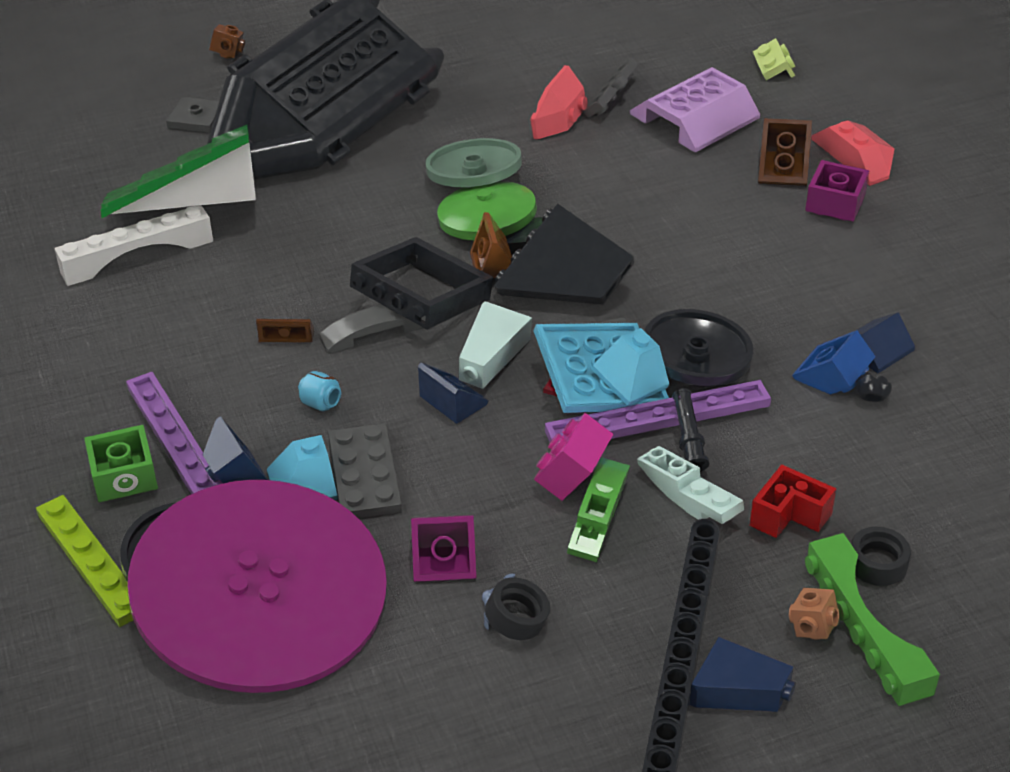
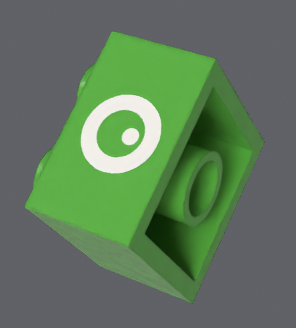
(121, 463)

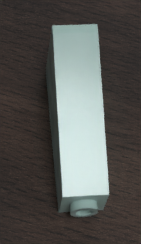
(492, 343)

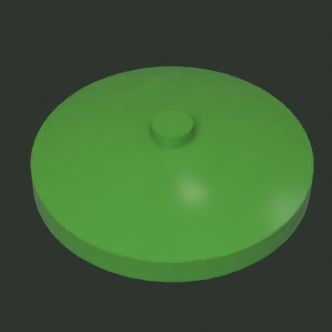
(507, 202)

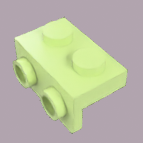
(774, 59)

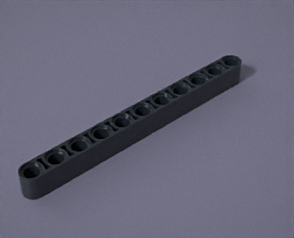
(682, 649)

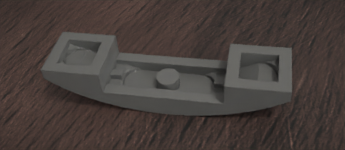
(361, 323)

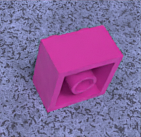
(572, 456)

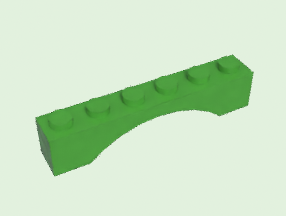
(900, 665)

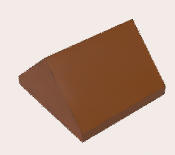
(490, 248)

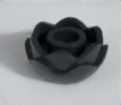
(873, 388)

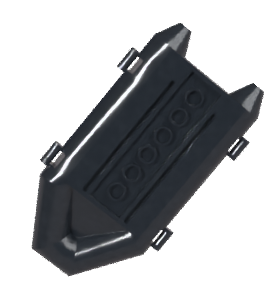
(323, 87)

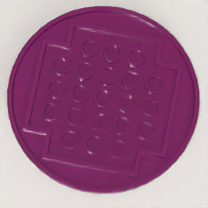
(256, 586)

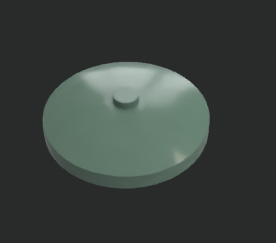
(473, 162)

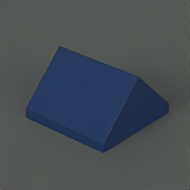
(887, 340)
(448, 393)

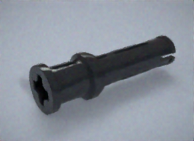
(691, 441)

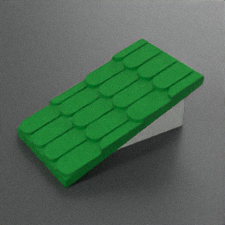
(200, 177)

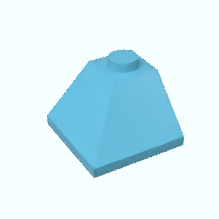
(633, 367)
(305, 464)

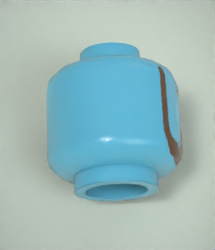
(319, 391)

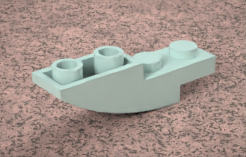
(686, 488)

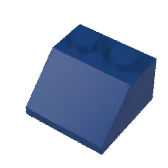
(836, 364)

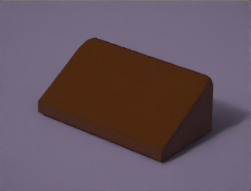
(285, 330)

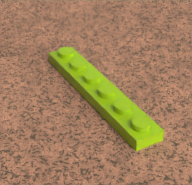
(88, 557)

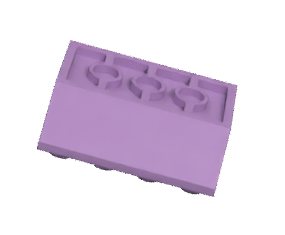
(703, 108)

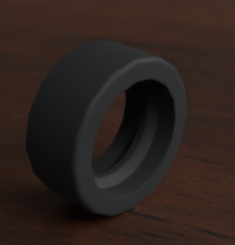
(885, 539)
(510, 624)

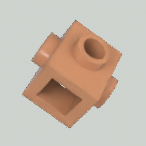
(814, 613)

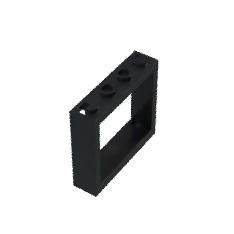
(471, 284)

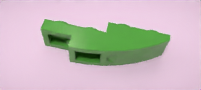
(598, 509)

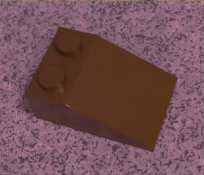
(785, 152)

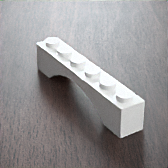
(86, 257)

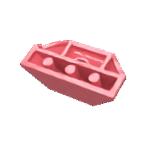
(559, 105)
(857, 147)

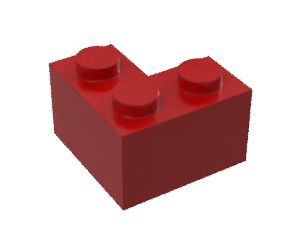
(791, 497)

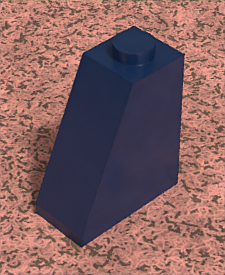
(741, 680)

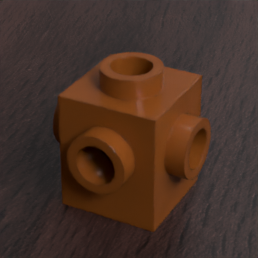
(227, 41)

